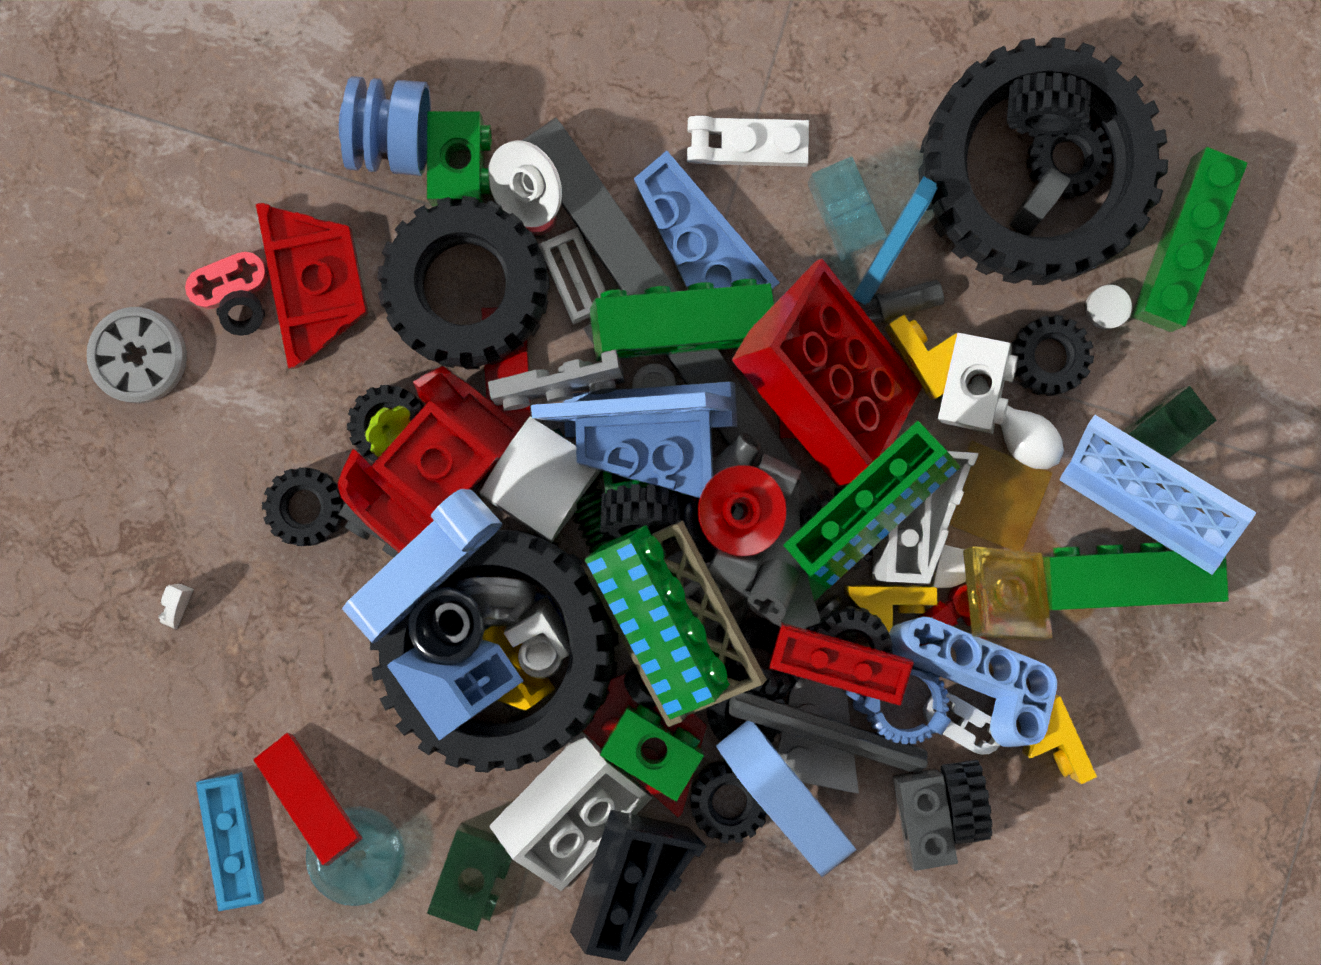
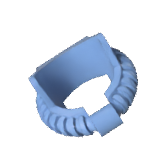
(936, 725)

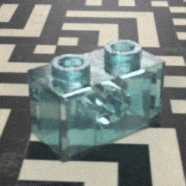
(846, 209)

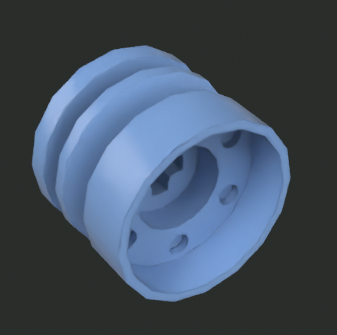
(381, 125)

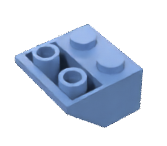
(455, 692)

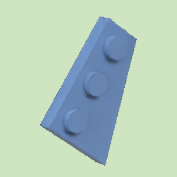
(650, 448)

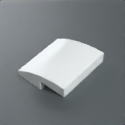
(538, 480)

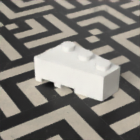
(916, 543)

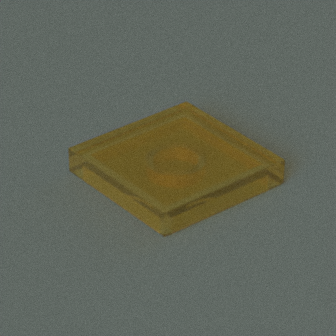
(1000, 498)
(1007, 594)

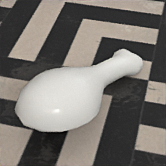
(1026, 434)

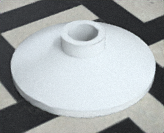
(525, 182)

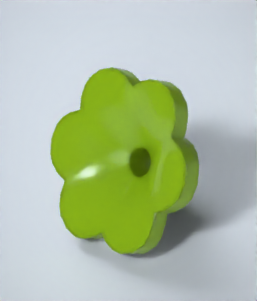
(385, 427)

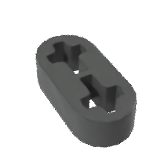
(1039, 201)

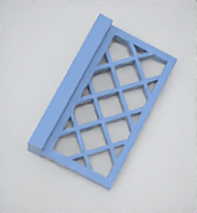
(713, 397)
(1161, 513)

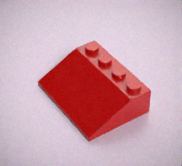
(829, 374)

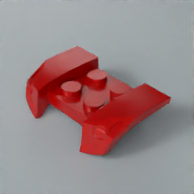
(435, 455)

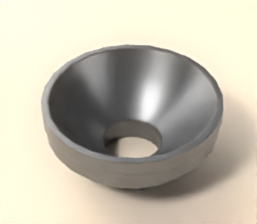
(499, 598)

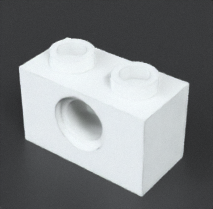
(971, 357)

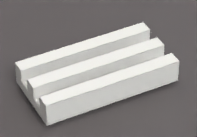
(560, 241)

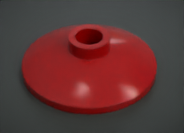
(762, 506)

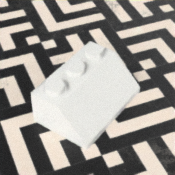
(564, 811)

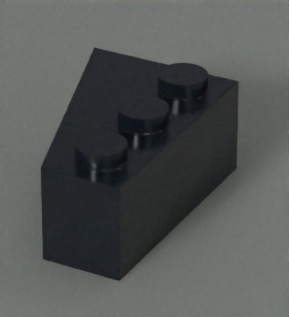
(629, 880)

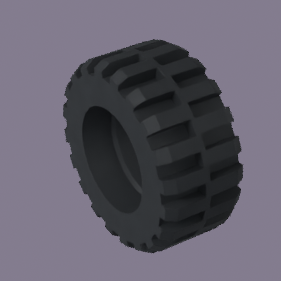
(428, 237)

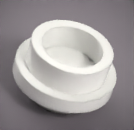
(539, 657)

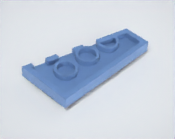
(694, 230)

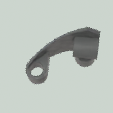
(772, 579)

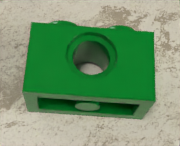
(450, 133)
(665, 774)

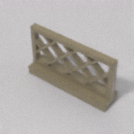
(719, 613)

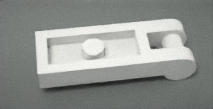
(749, 141)

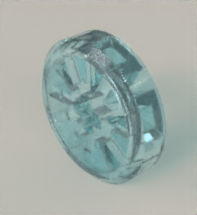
(381, 867)

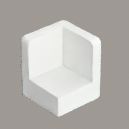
(540, 619)

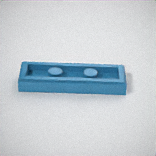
(895, 240)
(230, 841)

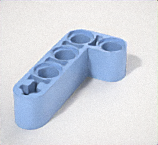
(458, 531)
(972, 671)
(785, 798)

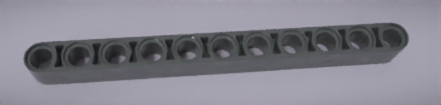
(635, 270)

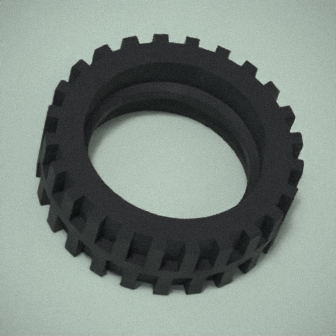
(1116, 110)
(584, 684)

